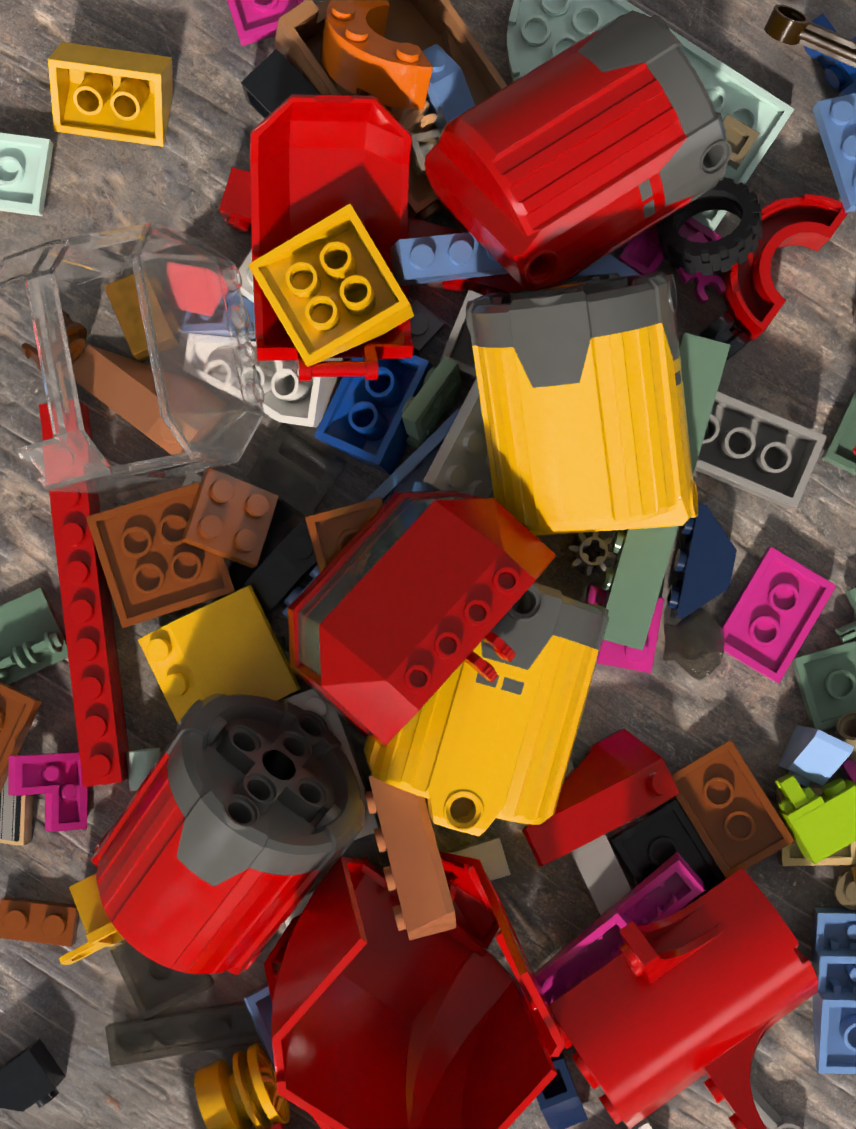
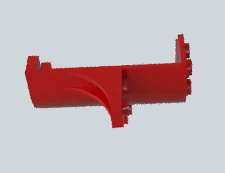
(687, 1004)

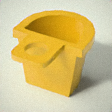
(95, 920)

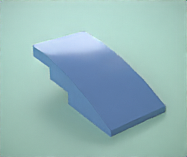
(836, 995)

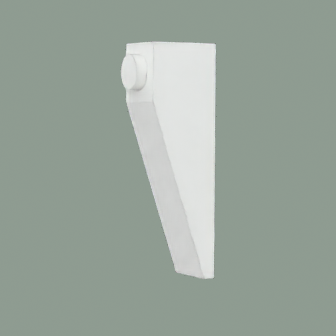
(292, 400)

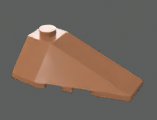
(126, 389)

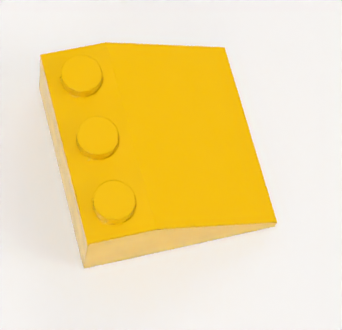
(331, 287)
(219, 651)

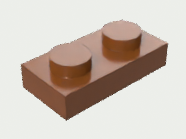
(38, 921)

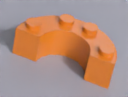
(362, 59)

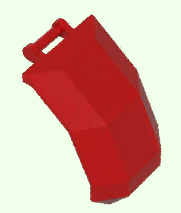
(304, 167)

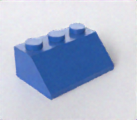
(367, 414)

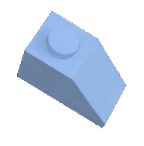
(813, 755)

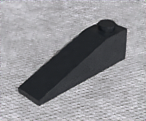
(283, 563)

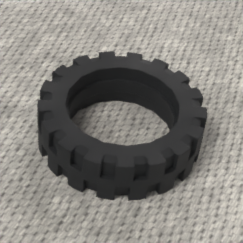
(720, 253)

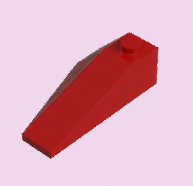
(607, 789)

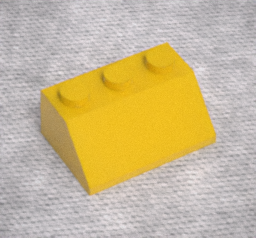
(110, 93)

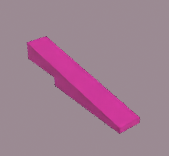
(653, 899)

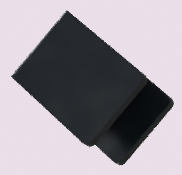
(274, 83)

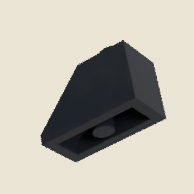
(29, 1078)

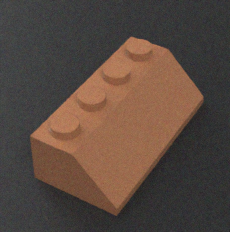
(414, 860)

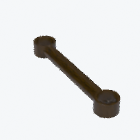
(794, 27)

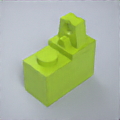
(819, 822)

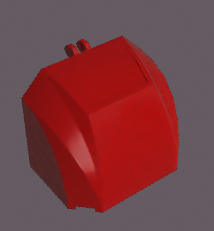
(397, 1026)

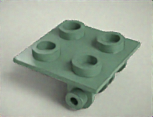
(29, 637)

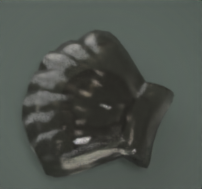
(695, 643)

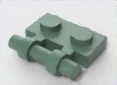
(431, 402)

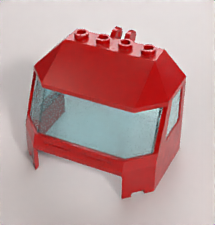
(411, 605)

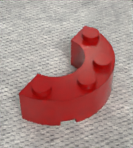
(785, 222)

